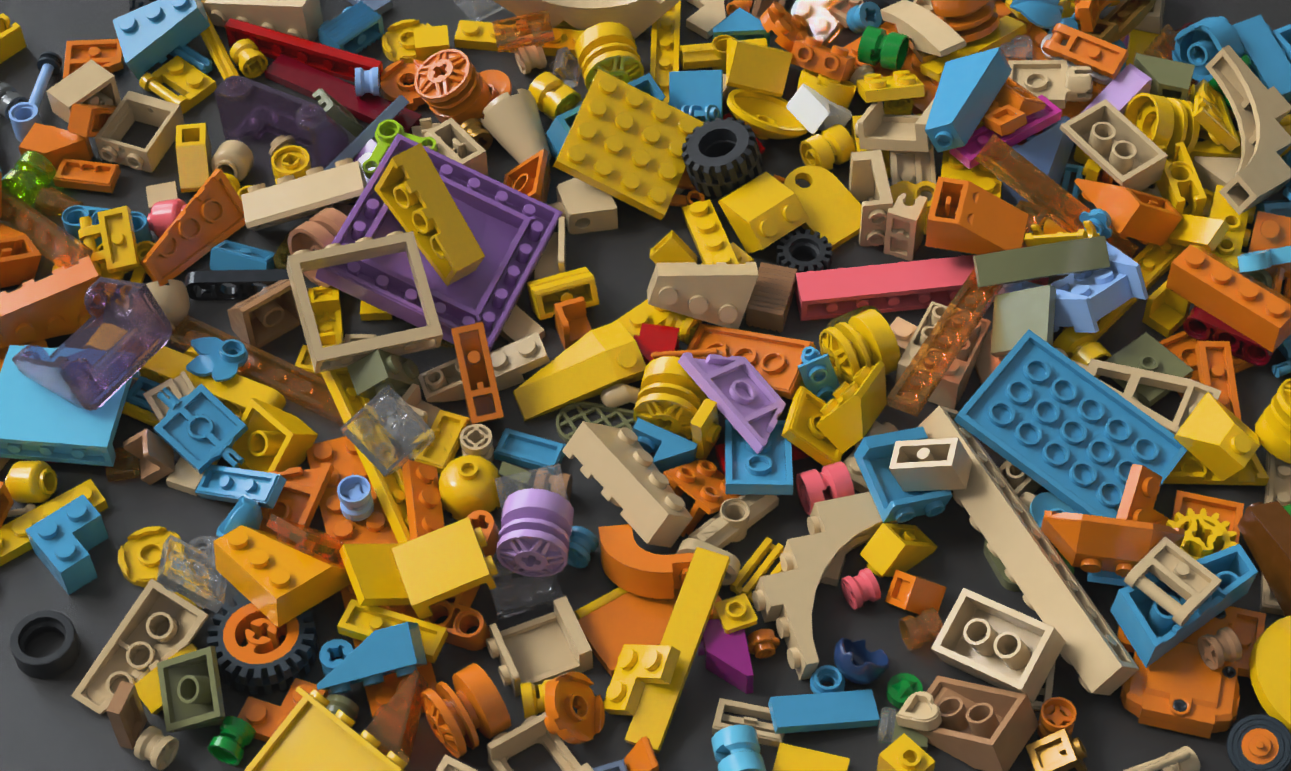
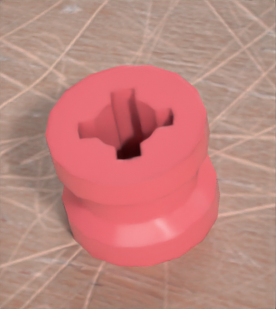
(860, 588)

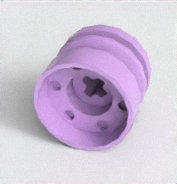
(535, 533)

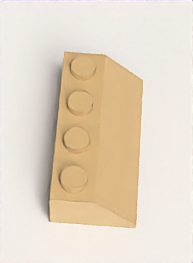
(303, 196)

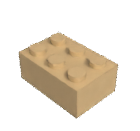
(998, 644)

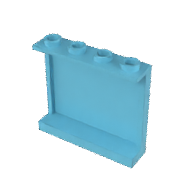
(47, 427)

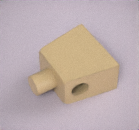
(585, 207)

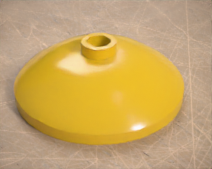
(765, 115)

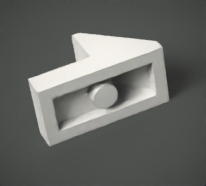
(816, 111)

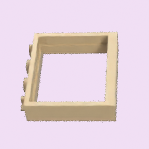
(397, 343)

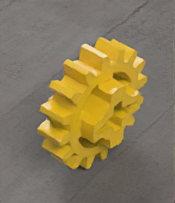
(1203, 533)

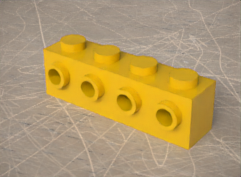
(1237, 234)

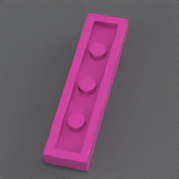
(1035, 123)

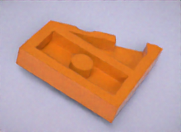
(103, 51)

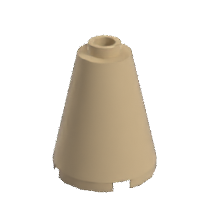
(516, 124)

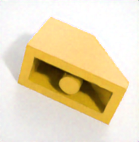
(896, 548)

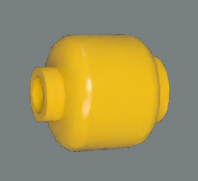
(31, 481)

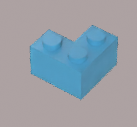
(65, 538)

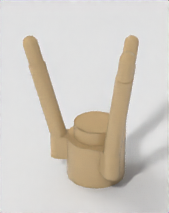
(1180, 760)

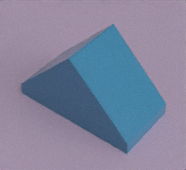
(741, 26)

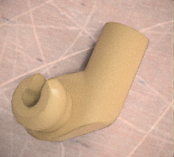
(619, 395)

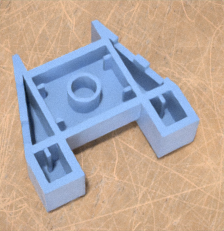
(1090, 295)

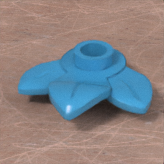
(217, 358)

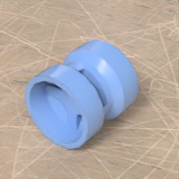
(355, 498)

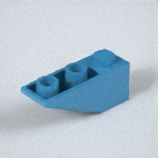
(382, 653)

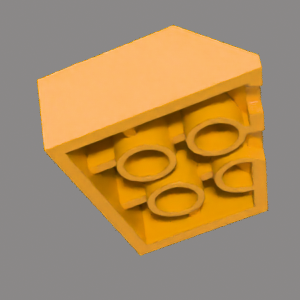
(276, 574)

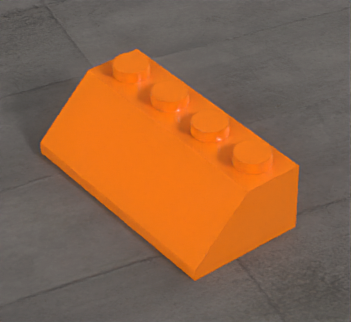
(1231, 296)

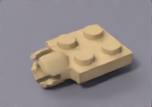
(1053, 80)

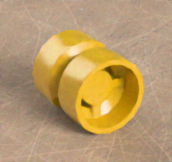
(553, 95)
(828, 148)
(290, 161)
(1081, 347)

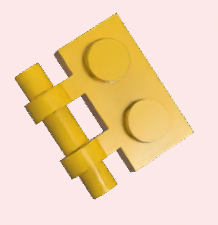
(117, 237)

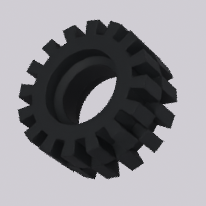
(807, 245)

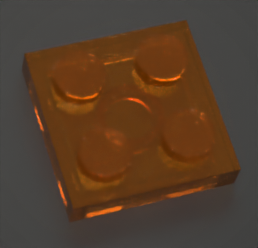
(306, 538)

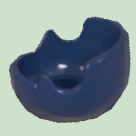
(859, 663)

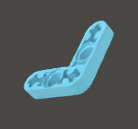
(1264, 259)

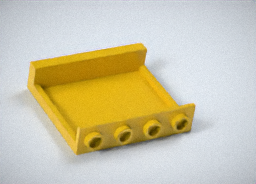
(321, 741)

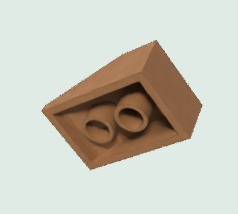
(981, 723)

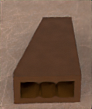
(1268, 536)

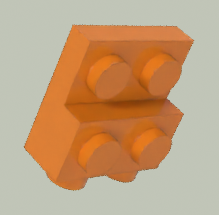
(833, 62)

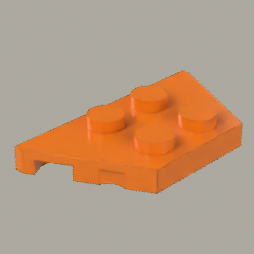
(299, 495)

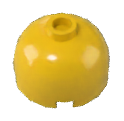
(833, 90)
(468, 486)

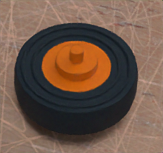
(1259, 744)

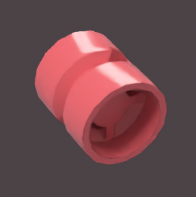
(830, 483)

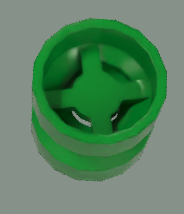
(231, 741)

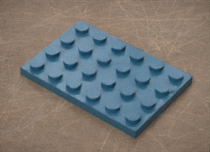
(1066, 428)

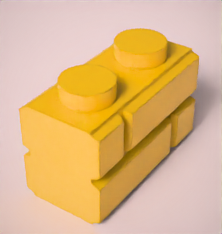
(559, 288)

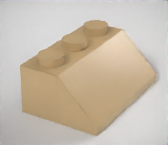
(1117, 146)

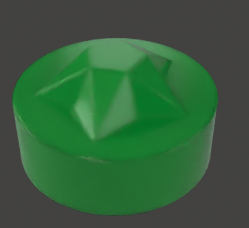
(901, 687)

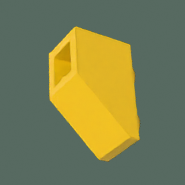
(193, 156)

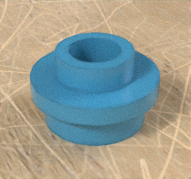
(827, 674)

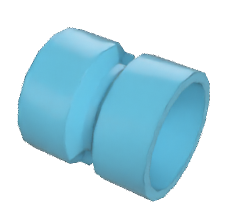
(737, 749)

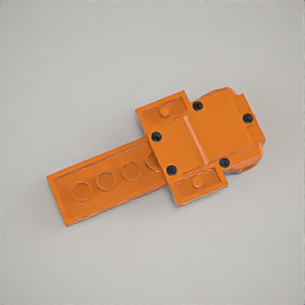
(1179, 687)

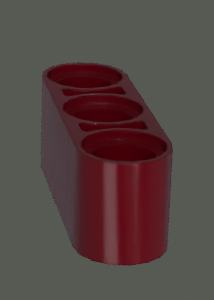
(1206, 327)

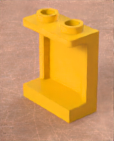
(444, 565)

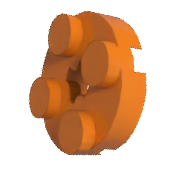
(784, 25)
(393, 82)
(568, 692)

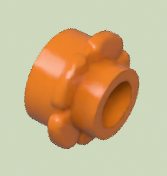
(763, 643)

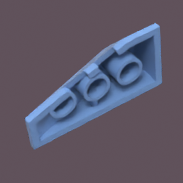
(1046, 152)

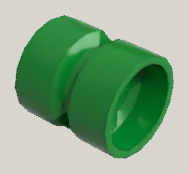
(882, 48)

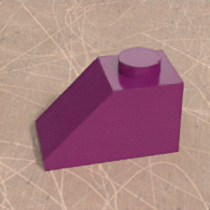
(727, 655)

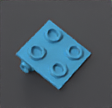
(697, 93)

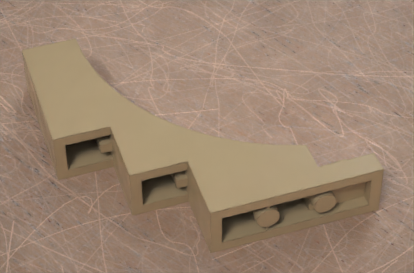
(582, 14)

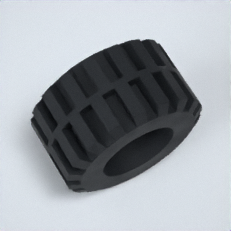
(721, 156)

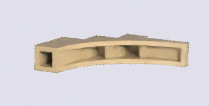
(1262, 137)
(789, 596)

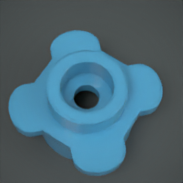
(1100, 219)

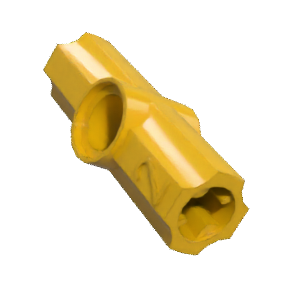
(709, 54)

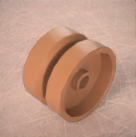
(316, 235)

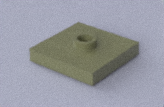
(1150, 355)

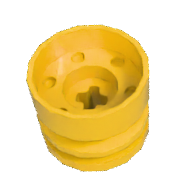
(610, 49)
(1164, 120)
(860, 343)
(668, 396)
(1275, 424)

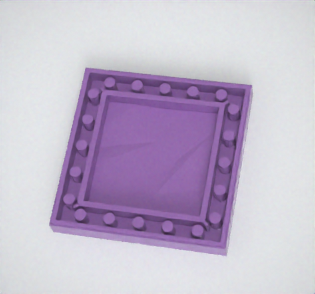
(504, 222)

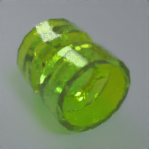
(28, 176)

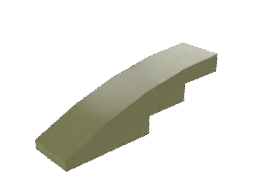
(1041, 261)

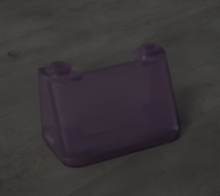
(254, 108)
(106, 349)

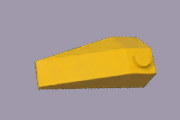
(582, 371)

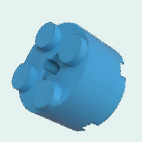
(1202, 41)

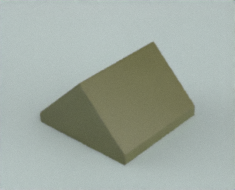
(191, 690)

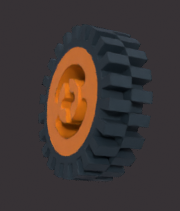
(263, 658)

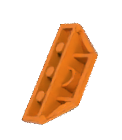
(1104, 542)

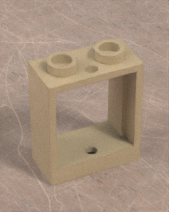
(137, 108)

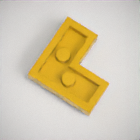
(634, 669)

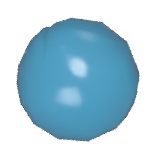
(245, 513)

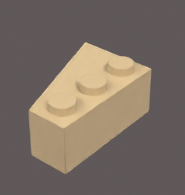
(704, 291)

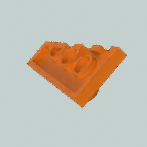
(203, 223)

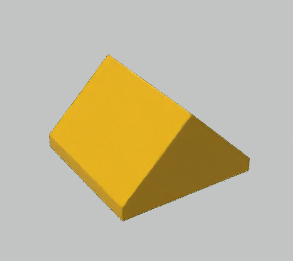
(756, 67)

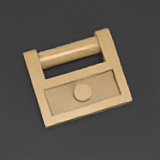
(1179, 573)

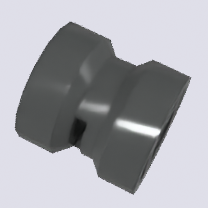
(9, 98)

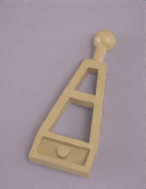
(1192, 389)

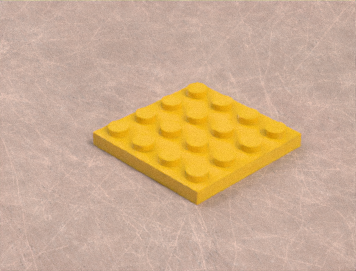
(627, 144)

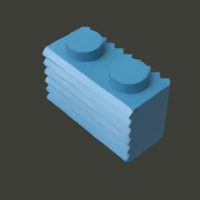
(352, 29)

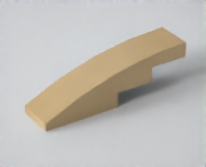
(924, 27)

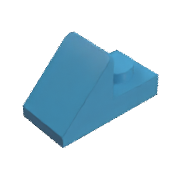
(669, 447)

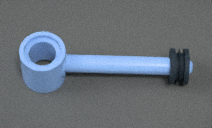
(26, 113)

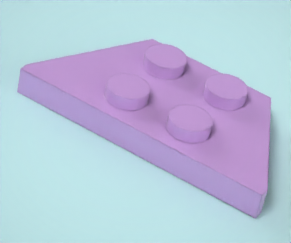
(739, 393)

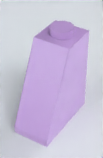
(1125, 86)

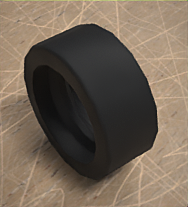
(37, 624)

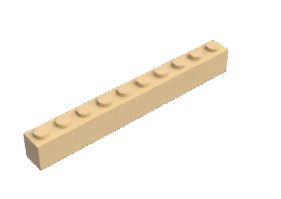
(1035, 564)

